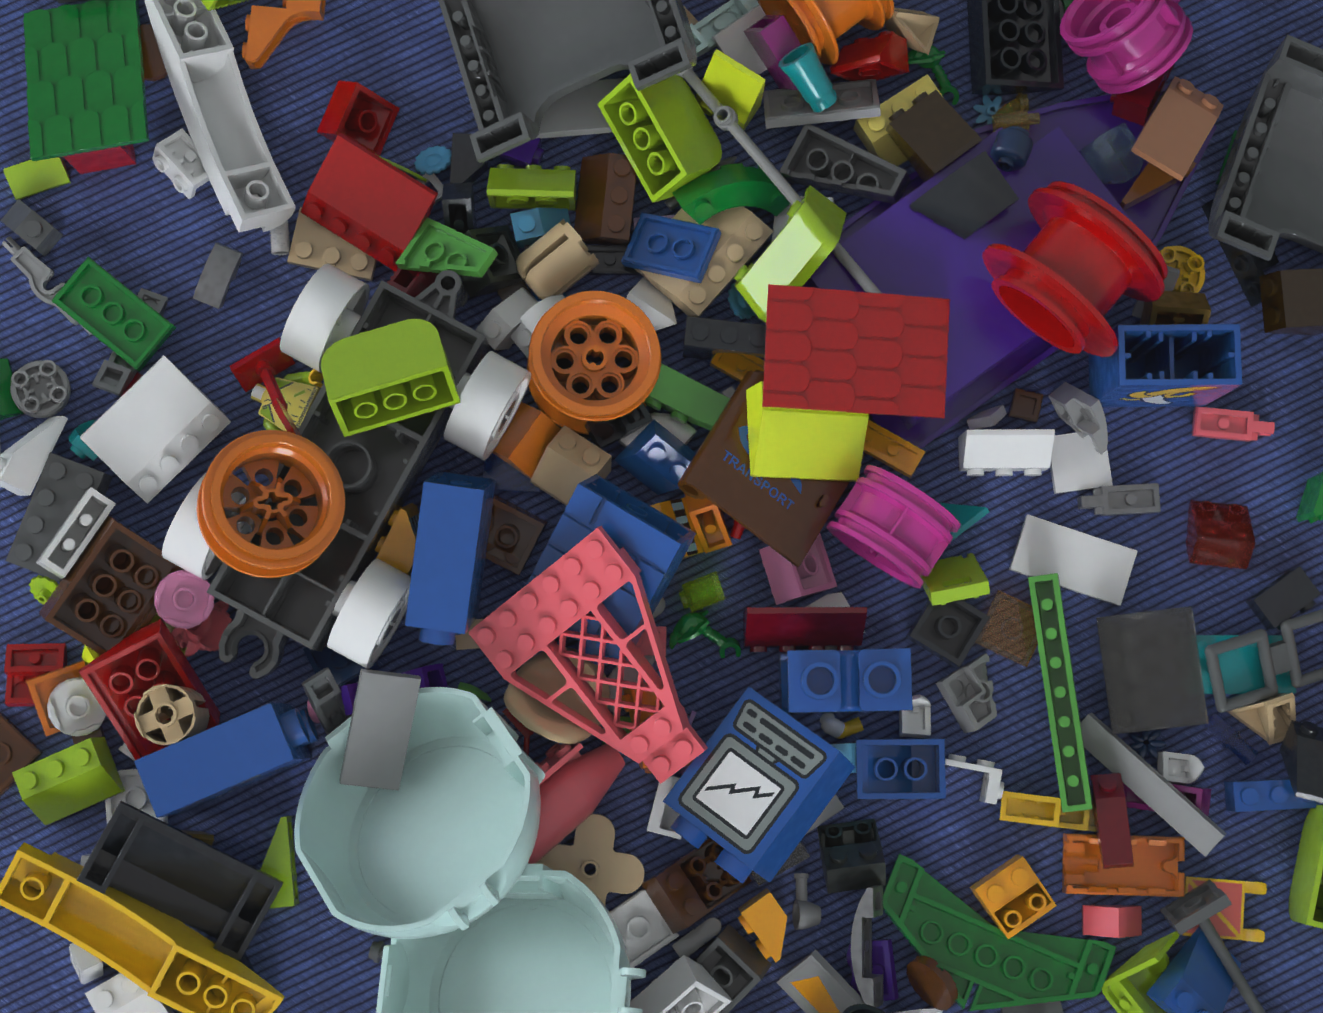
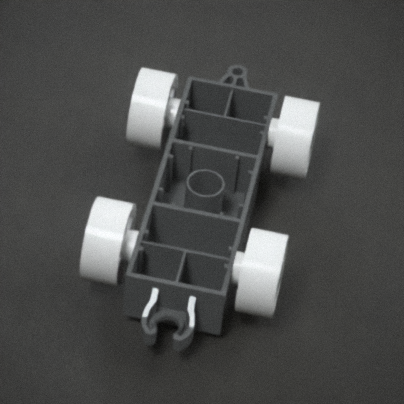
(345, 592)

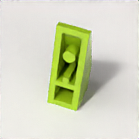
(282, 865)

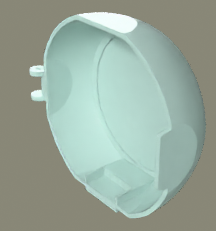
(438, 845)
(534, 952)

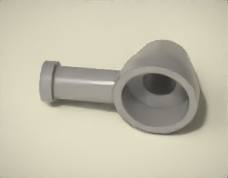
(804, 913)

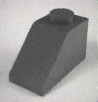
(31, 227)

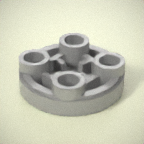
(40, 389)

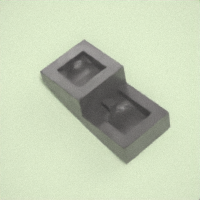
(217, 275)

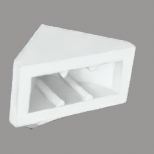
(653, 303)

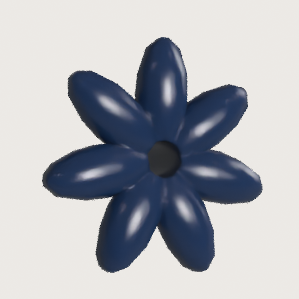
(1146, 738)

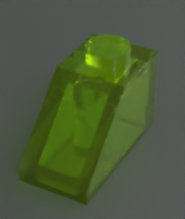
(702, 593)

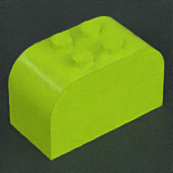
(662, 134)
(387, 375)
(1307, 880)

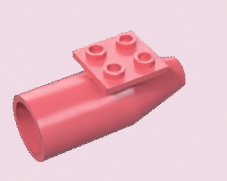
(572, 790)

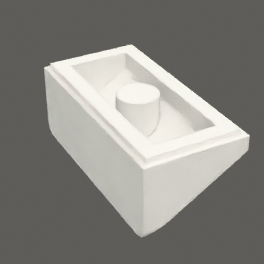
(85, 964)

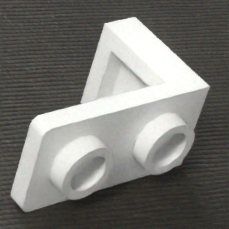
(992, 787)

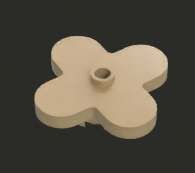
(594, 844)

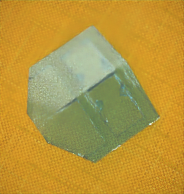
(1112, 156)

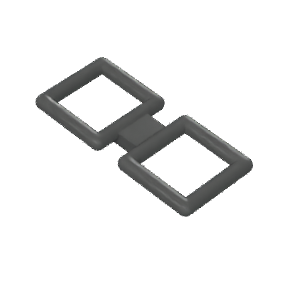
(1274, 659)

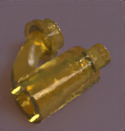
(1008, 116)

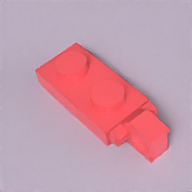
(1229, 424)

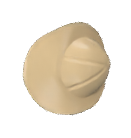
(542, 719)

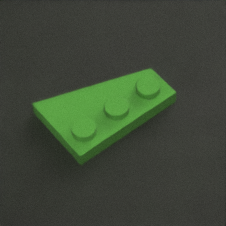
(443, 248)

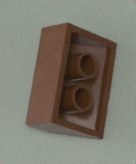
(605, 199)

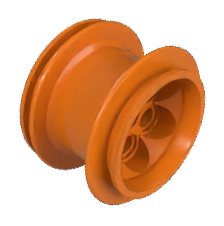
(827, 20)
(592, 315)

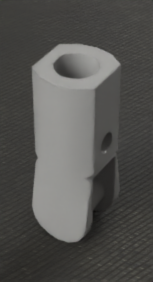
(697, 937)

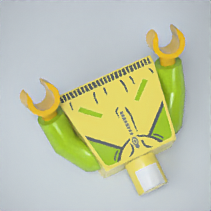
(298, 393)

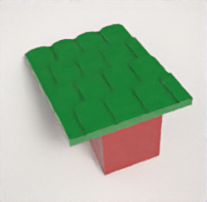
(86, 84)

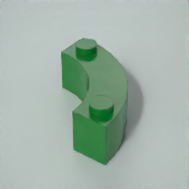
(729, 188)

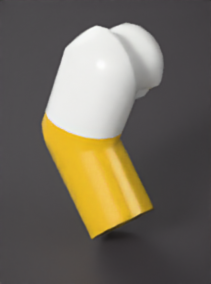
(838, 728)

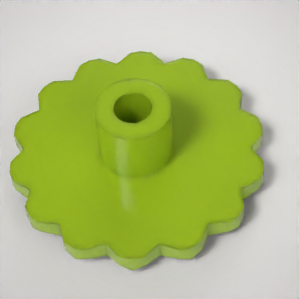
(42, 588)

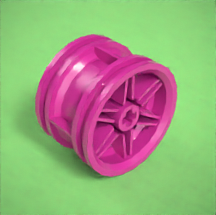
(1126, 39)
(894, 526)

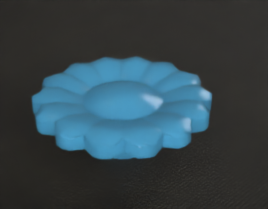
(433, 160)
(738, 304)

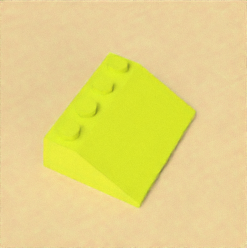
(803, 441)

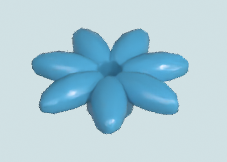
(985, 109)

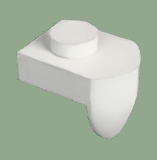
(916, 722)
(1179, 767)

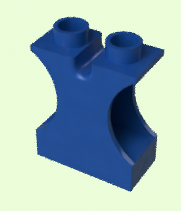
(845, 680)

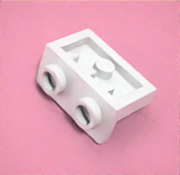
(180, 162)

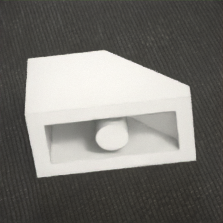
(505, 319)

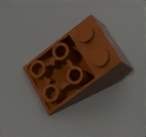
(691, 886)

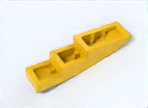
(1043, 811)

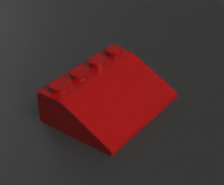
(367, 201)
(131, 668)

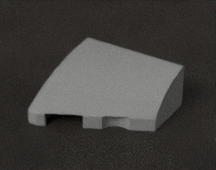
(1082, 413)
(970, 694)

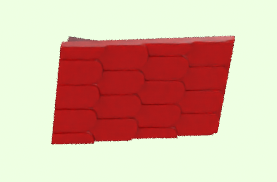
(855, 352)

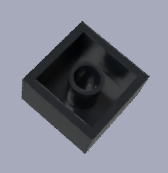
(948, 630)

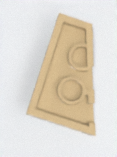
(317, 246)

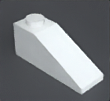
(26, 458)

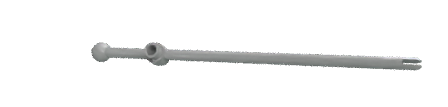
(731, 124)

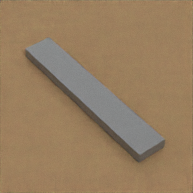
(1150, 786)

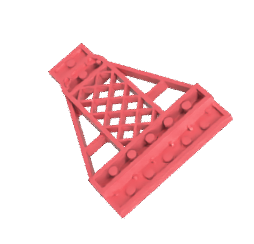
(555, 603)

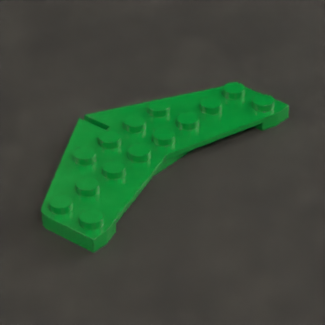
(1006, 972)

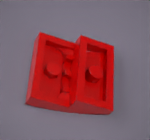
(27, 662)

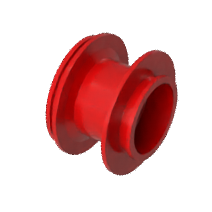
(1075, 269)

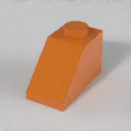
(708, 523)

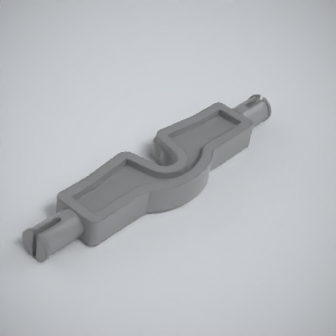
(37, 273)

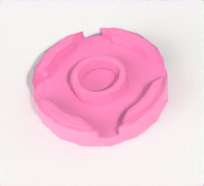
(183, 599)

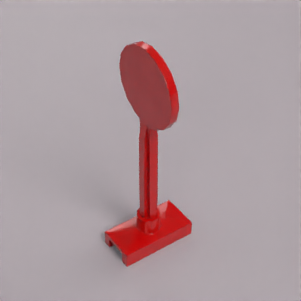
(262, 367)

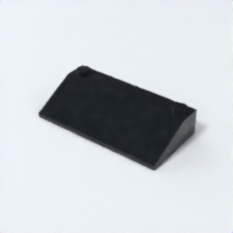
(181, 878)

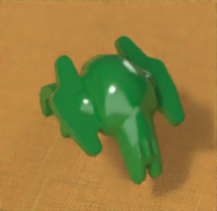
(932, 61)
(695, 624)

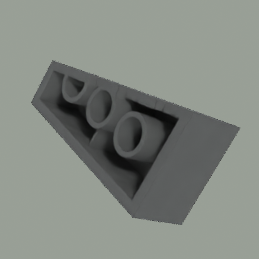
(842, 167)

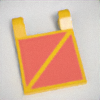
(1231, 919)

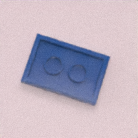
(671, 247)

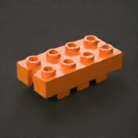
(1153, 871)

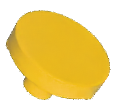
(1190, 266)

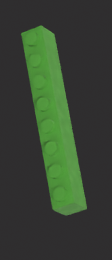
(1060, 693)

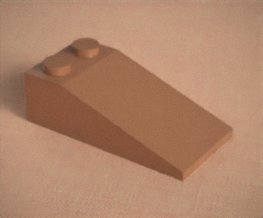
(1177, 128)

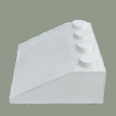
(155, 429)

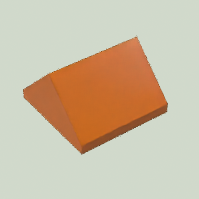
(526, 439)

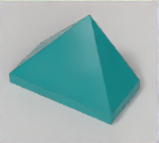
(965, 515)

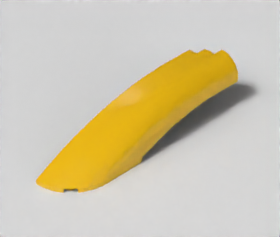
(133, 938)

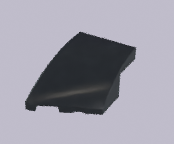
(967, 197)

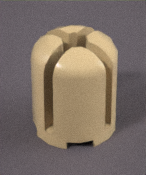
(555, 261)
(175, 703)

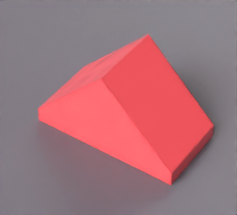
(1112, 920)

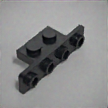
(1245, 266)

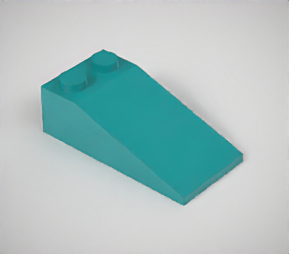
(1239, 667)

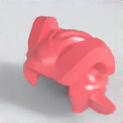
(207, 634)

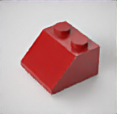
(873, 58)
(359, 116)

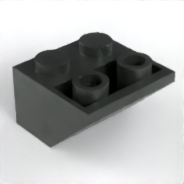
(851, 855)

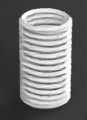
(281, 239)

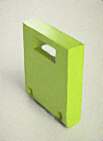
(952, 572)

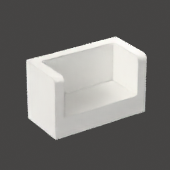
(661, 814)

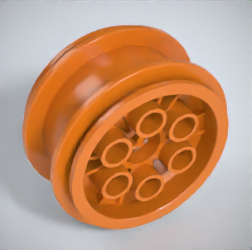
(309, 473)

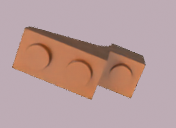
(270, 25)

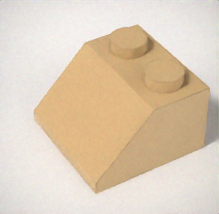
(568, 462)

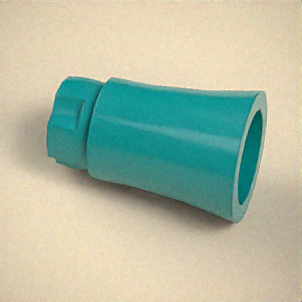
(809, 76)

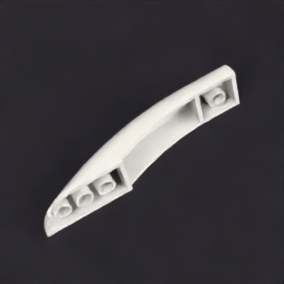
(219, 113)

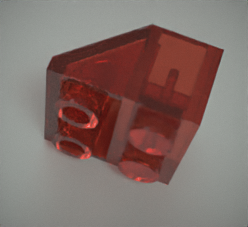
(1219, 534)

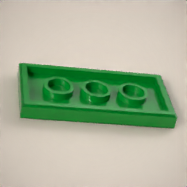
(113, 314)

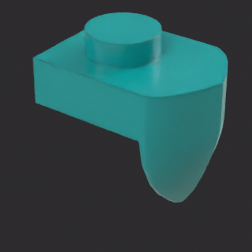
(78, 445)

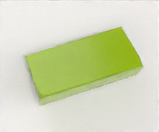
(36, 176)

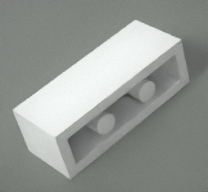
(76, 533)

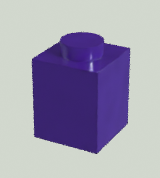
(524, 155)

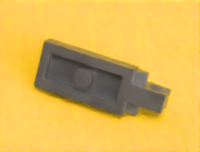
(1122, 500)

